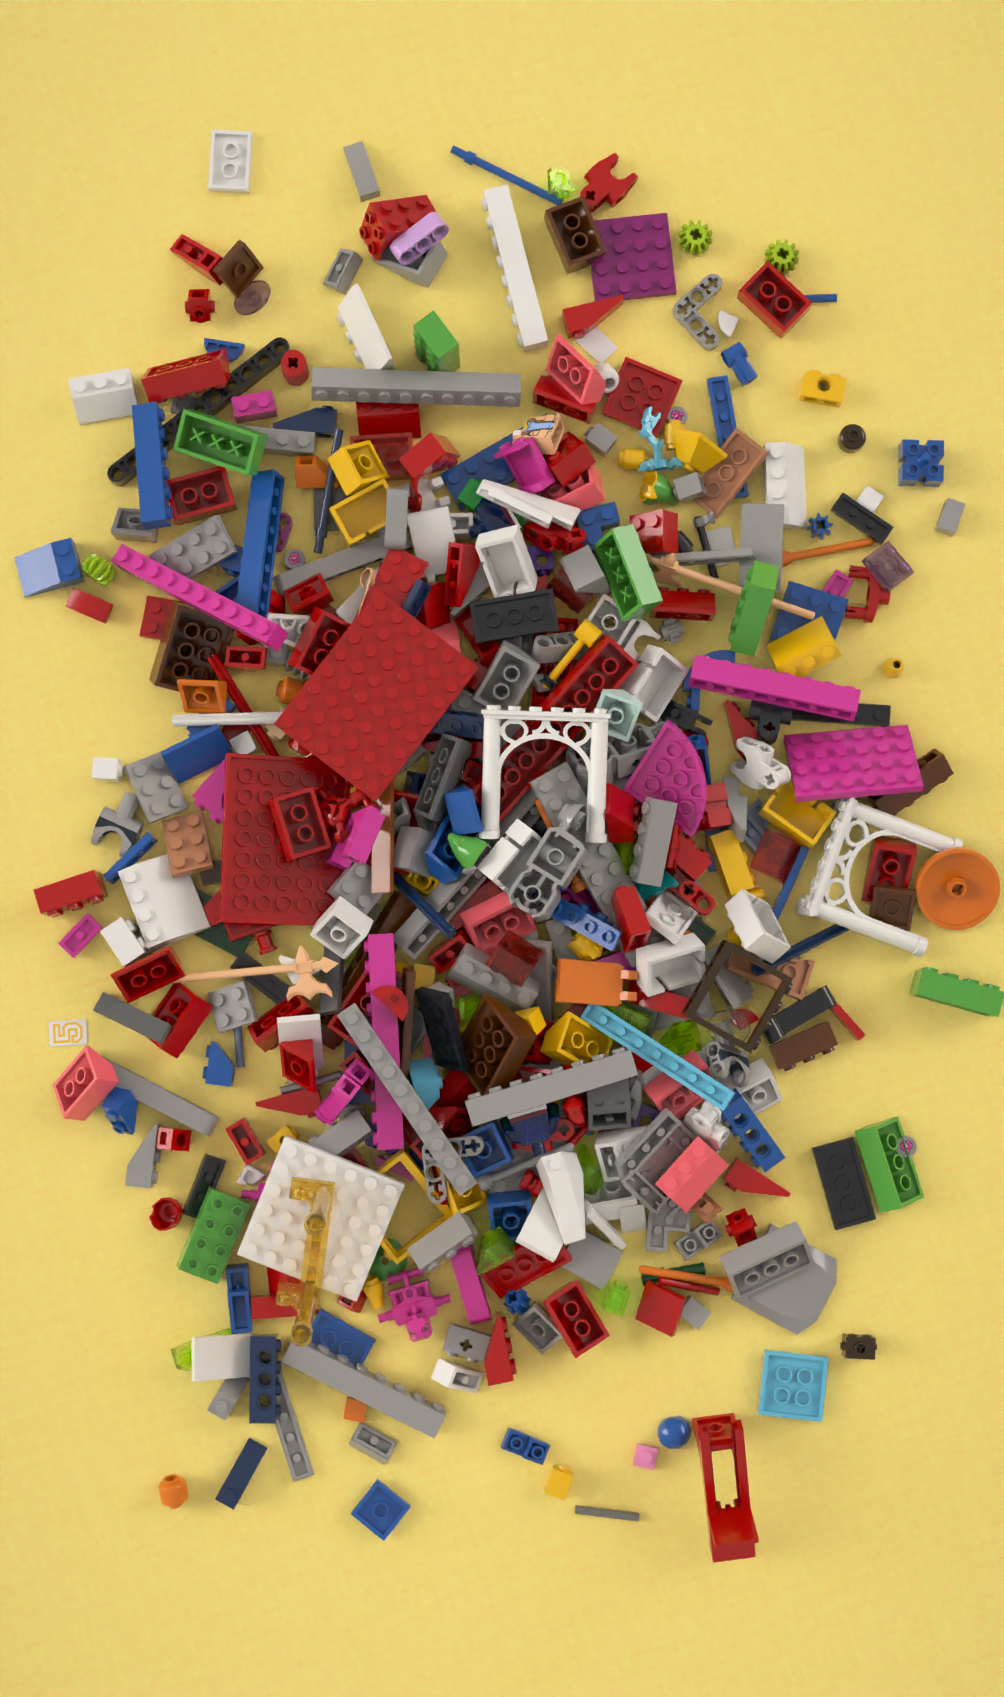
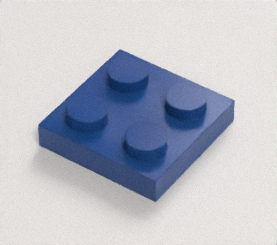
(380, 1509)

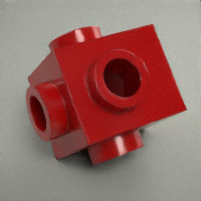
(199, 305)
(741, 1227)

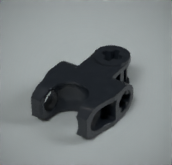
(769, 718)

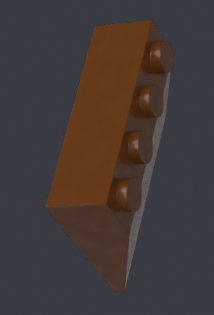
(187, 644)
(495, 1044)

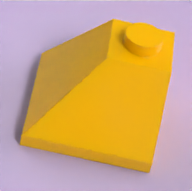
(696, 451)

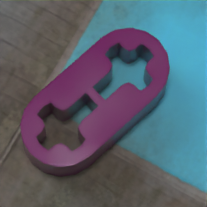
(285, 533)

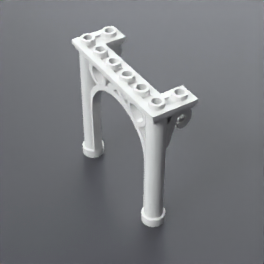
(595, 765)
(812, 904)

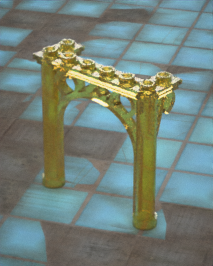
(306, 1295)

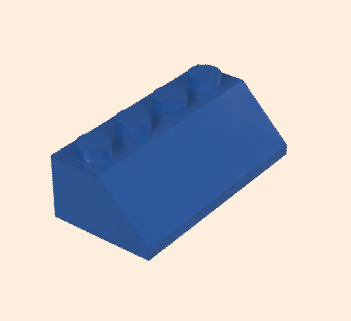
(439, 855)

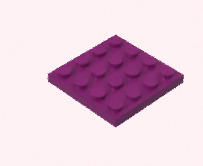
(636, 258)

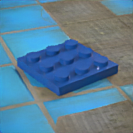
(822, 603)

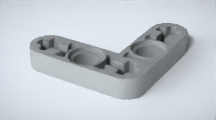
(692, 314)
(429, 1161)

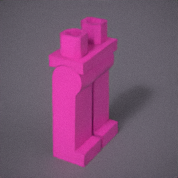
(342, 1092)

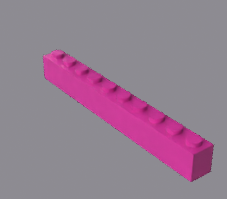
(200, 597)
(385, 1024)

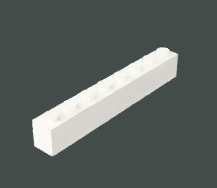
(515, 268)

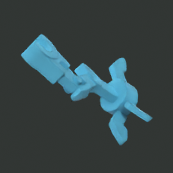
(648, 423)

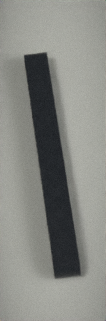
(204, 402)

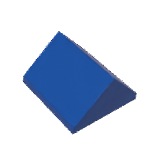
(463, 810)

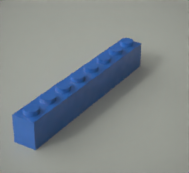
(260, 541)

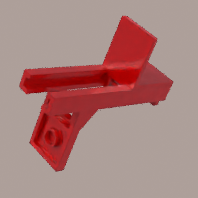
(730, 1528)

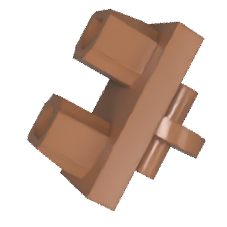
(706, 1208)

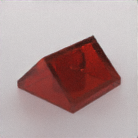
(775, 855)

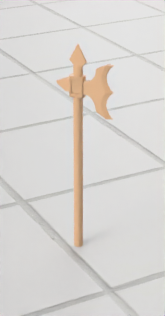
(669, 566)
(306, 986)

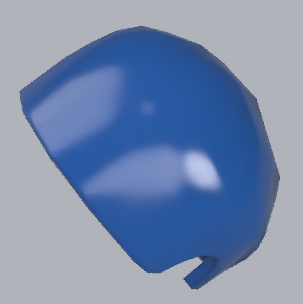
(674, 1432)

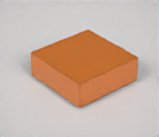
(355, 1410)

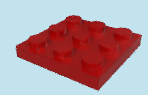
(639, 389)

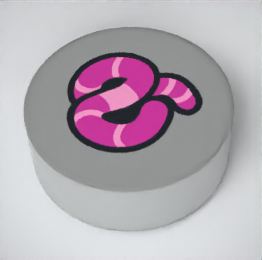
(677, 413)
(294, 558)
(910, 1145)

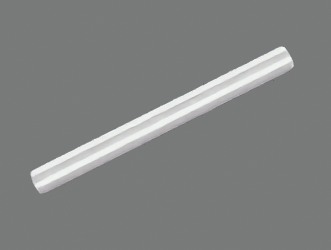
(225, 719)

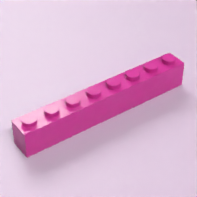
(774, 688)

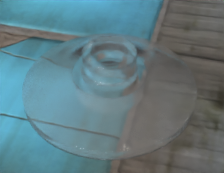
(739, 1023)

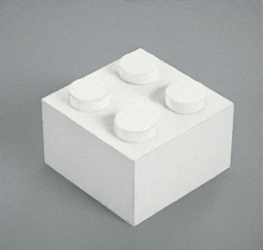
(342, 927)
(125, 941)

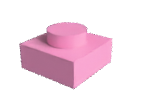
(645, 1456)

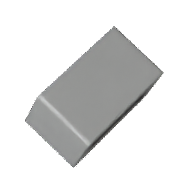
(949, 517)

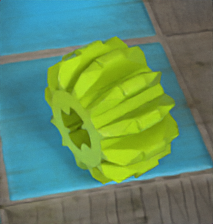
(702, 241)
(785, 251)
(98, 569)

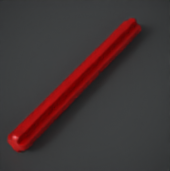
(241, 704)

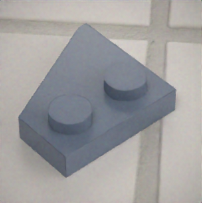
(755, 826)

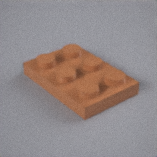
(187, 844)

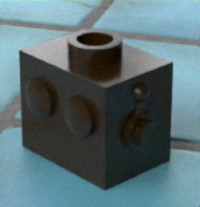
(851, 1342)

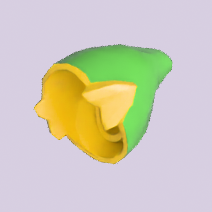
(656, 490)

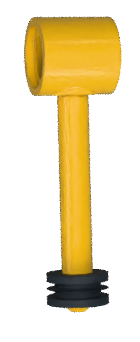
(587, 635)

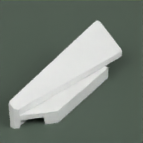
(528, 505)

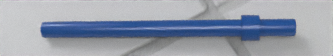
(471, 158)

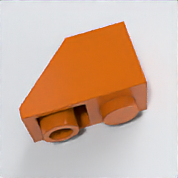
(311, 472)

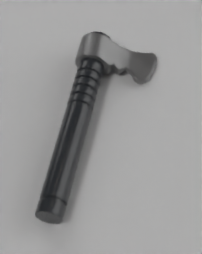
(699, 524)

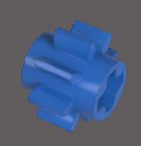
(824, 530)
(517, 1301)

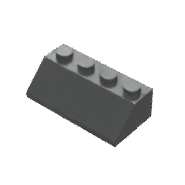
(442, 776)

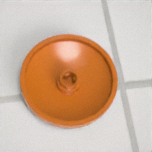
(957, 888)

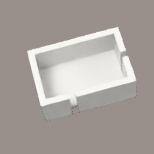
(506, 561)
(655, 681)
(510, 855)
(757, 926)
(670, 963)

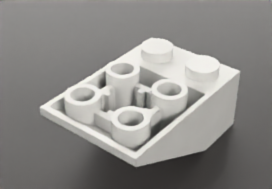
(611, 1146)

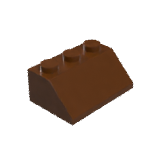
(574, 234)

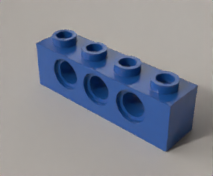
(769, 1153)

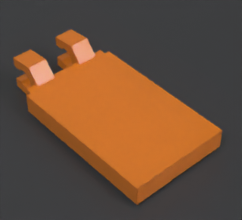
(593, 983)

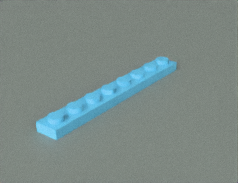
(658, 1055)

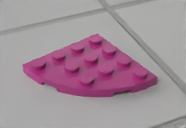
(672, 773)

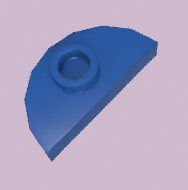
(234, 350)

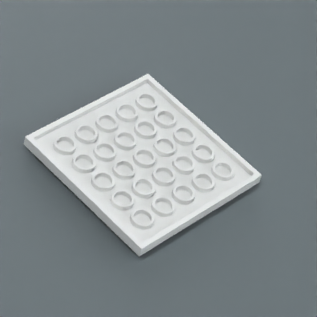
(358, 1220)

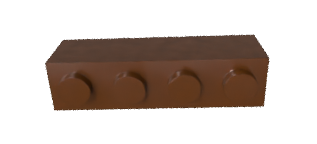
(933, 770)

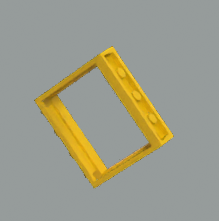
(389, 1250)

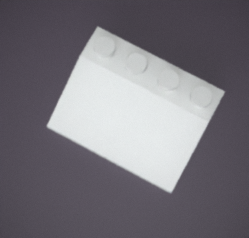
(363, 331)
(163, 905)

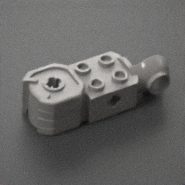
(621, 755)
(551, 866)

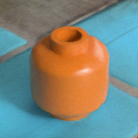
(288, 689)
(173, 1491)

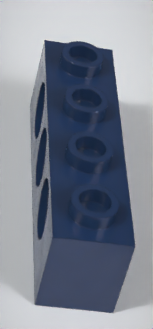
(460, 724)
(259, 1412)

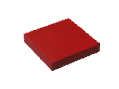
(660, 1308)

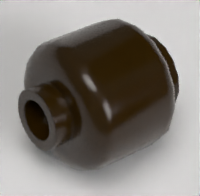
(851, 438)

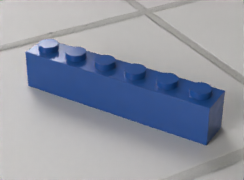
(151, 465)

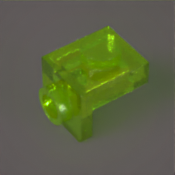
(559, 183)

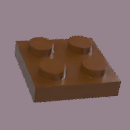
(238, 268)
(893, 905)

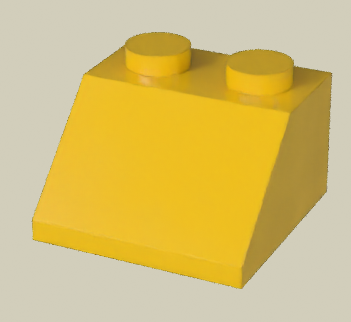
(357, 466)

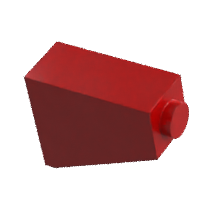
(630, 918)

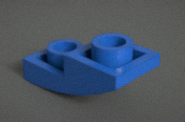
(525, 1446)

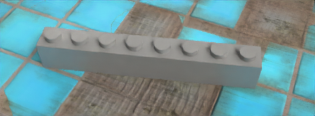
(551, 1087)
(367, 1387)

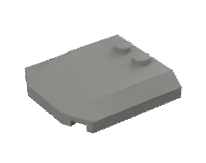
(650, 1158)
(798, 1298)

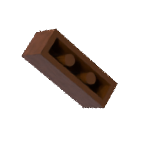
(803, 1046)

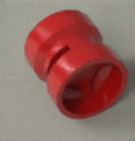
(534, 1188)

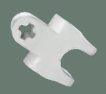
(761, 768)
(707, 1125)

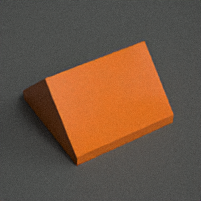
(203, 696)

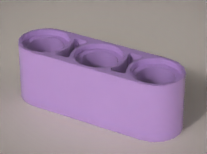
(419, 238)

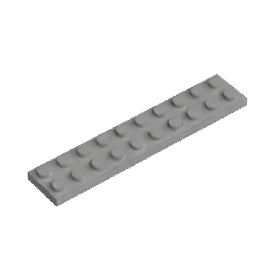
(602, 868)

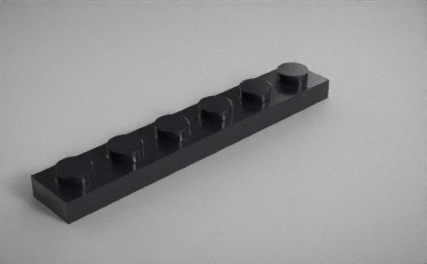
(866, 715)

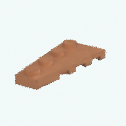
(795, 968)

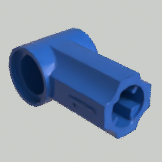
(737, 359)

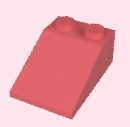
(581, 492)

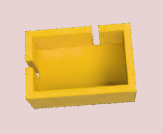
(361, 513)
(795, 818)

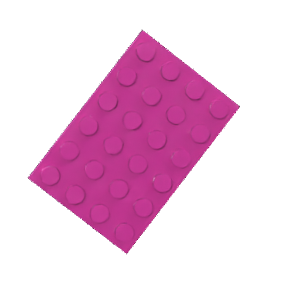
(852, 763)

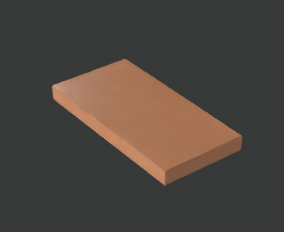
(730, 475)

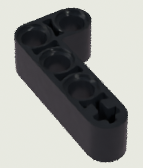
(799, 1013)

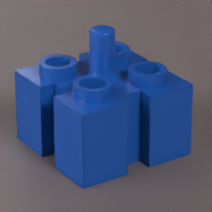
(921, 463)

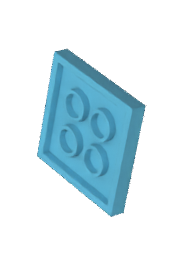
(793, 1385)

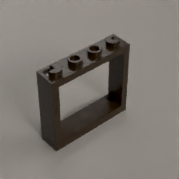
(709, 977)

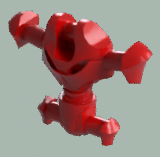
(336, 809)
(574, 1108)

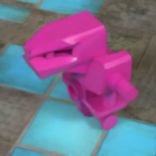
(413, 1304)

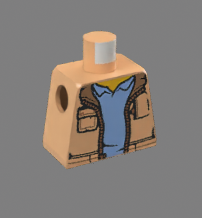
(545, 430)

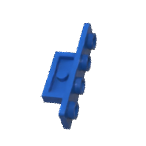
(590, 924)

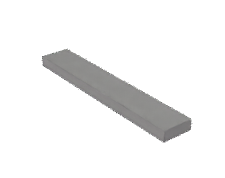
(712, 557)
(289, 1430)

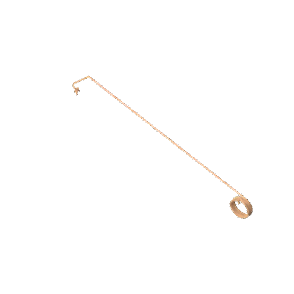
(362, 580)

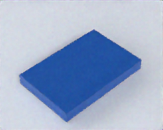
(196, 753)
(341, 1337)

